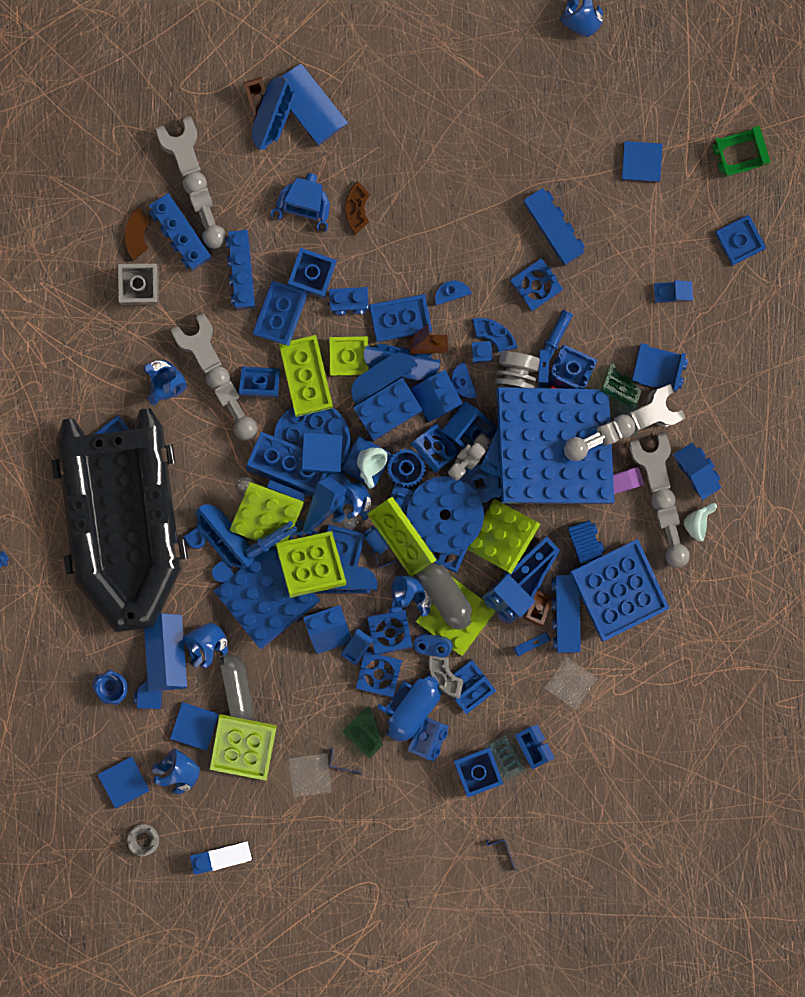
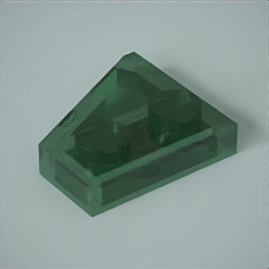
(620, 387)
(364, 733)

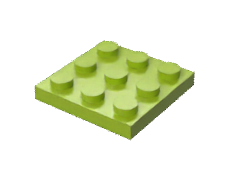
(264, 512)
(503, 536)
(310, 564)
(460, 638)
(243, 747)

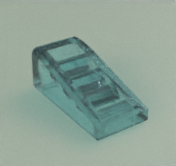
(515, 772)

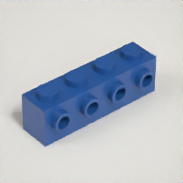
(180, 231)
(241, 270)

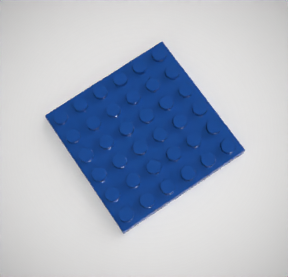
(532, 443)

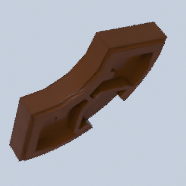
(356, 208)
(135, 234)

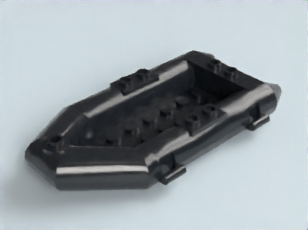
(120, 519)

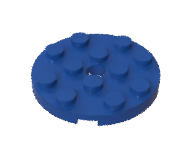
(324, 422)
(449, 495)

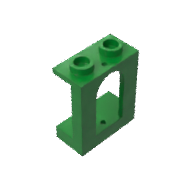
(754, 134)

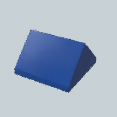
(259, 382)

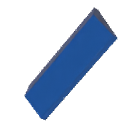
(166, 654)

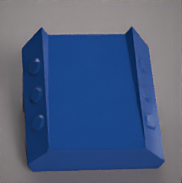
(571, 369)

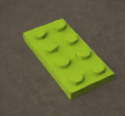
(306, 376)
(401, 536)

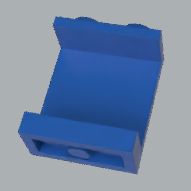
(659, 367)

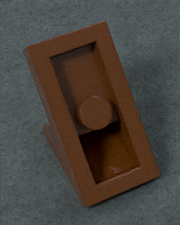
(255, 91)
(424, 343)
(538, 611)

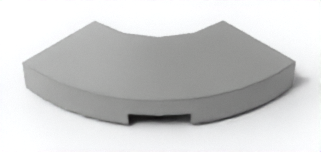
(447, 681)

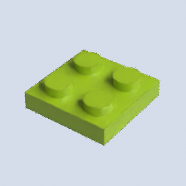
(348, 356)

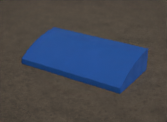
(313, 107)
(282, 464)

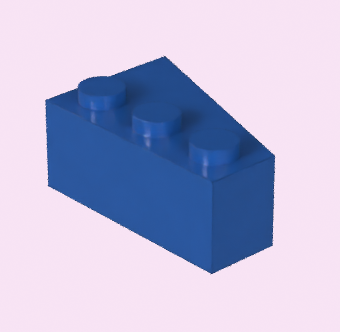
(534, 565)

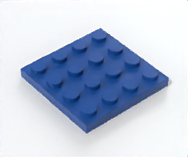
(619, 590)
(261, 599)

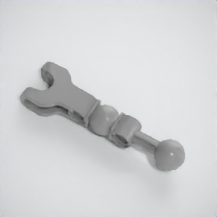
(193, 180)
(216, 376)
(623, 426)
(662, 498)

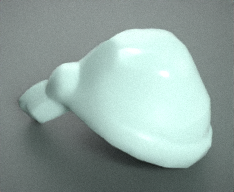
(370, 463)
(697, 522)

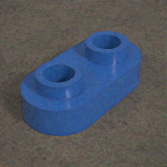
(432, 645)

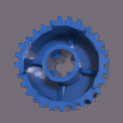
(413, 460)

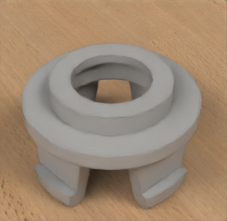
(132, 840)

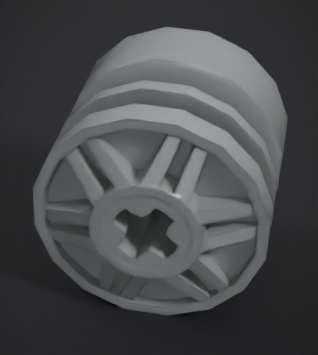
(517, 370)

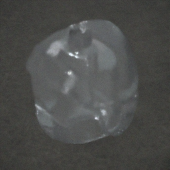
(241, 485)
(351, 523)

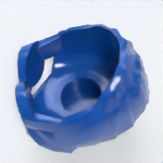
(110, 687)

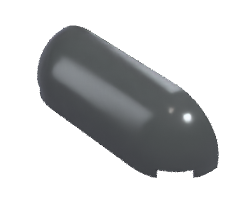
(446, 596)
(236, 687)

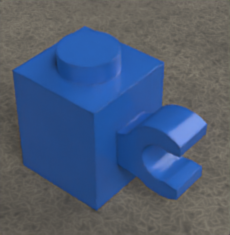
(401, 496)

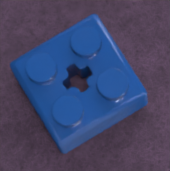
(350, 465)

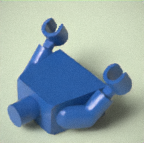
(304, 199)

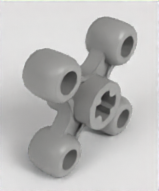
(469, 457)

